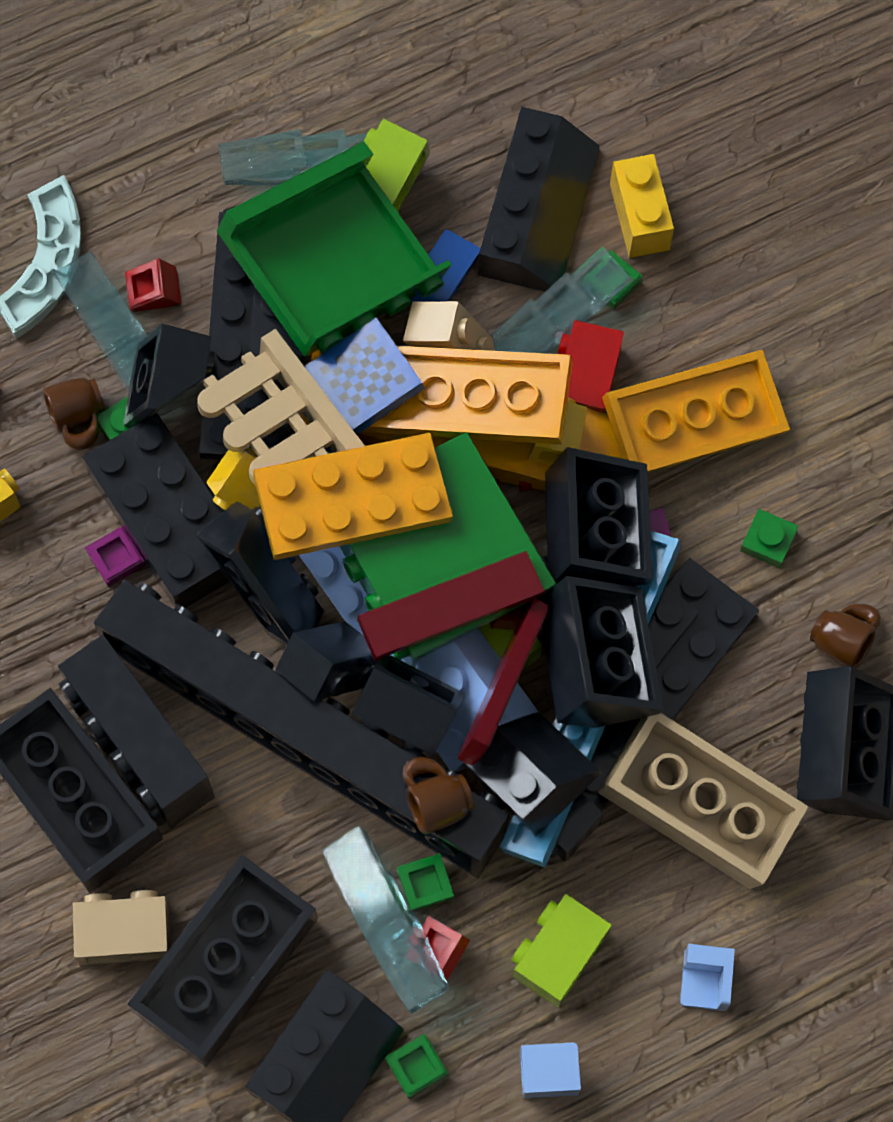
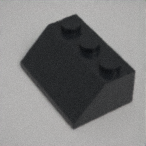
(598, 519)
(268, 586)
(599, 653)
(847, 744)
(325, 1054)

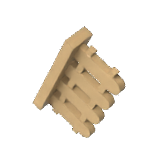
(299, 396)

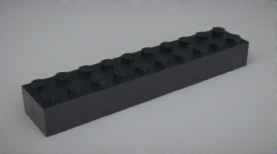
(286, 721)

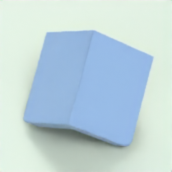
(707, 977)
(549, 1070)

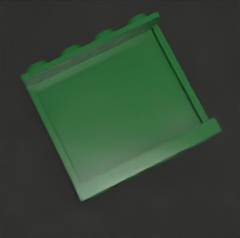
(329, 251)
(415, 560)

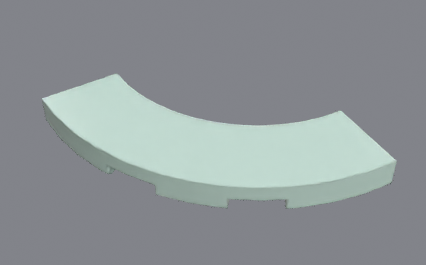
(57, 246)

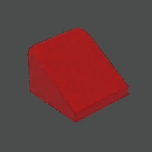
(153, 286)

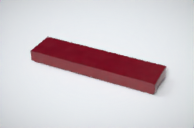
(450, 605)
(503, 683)

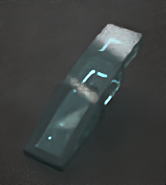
(280, 156)
(573, 297)
(102, 313)
(385, 920)

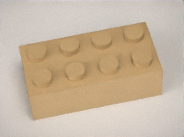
(703, 799)

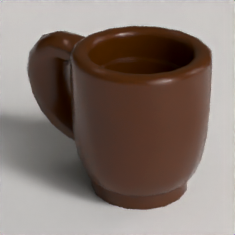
(72, 405)
(844, 635)
(437, 800)

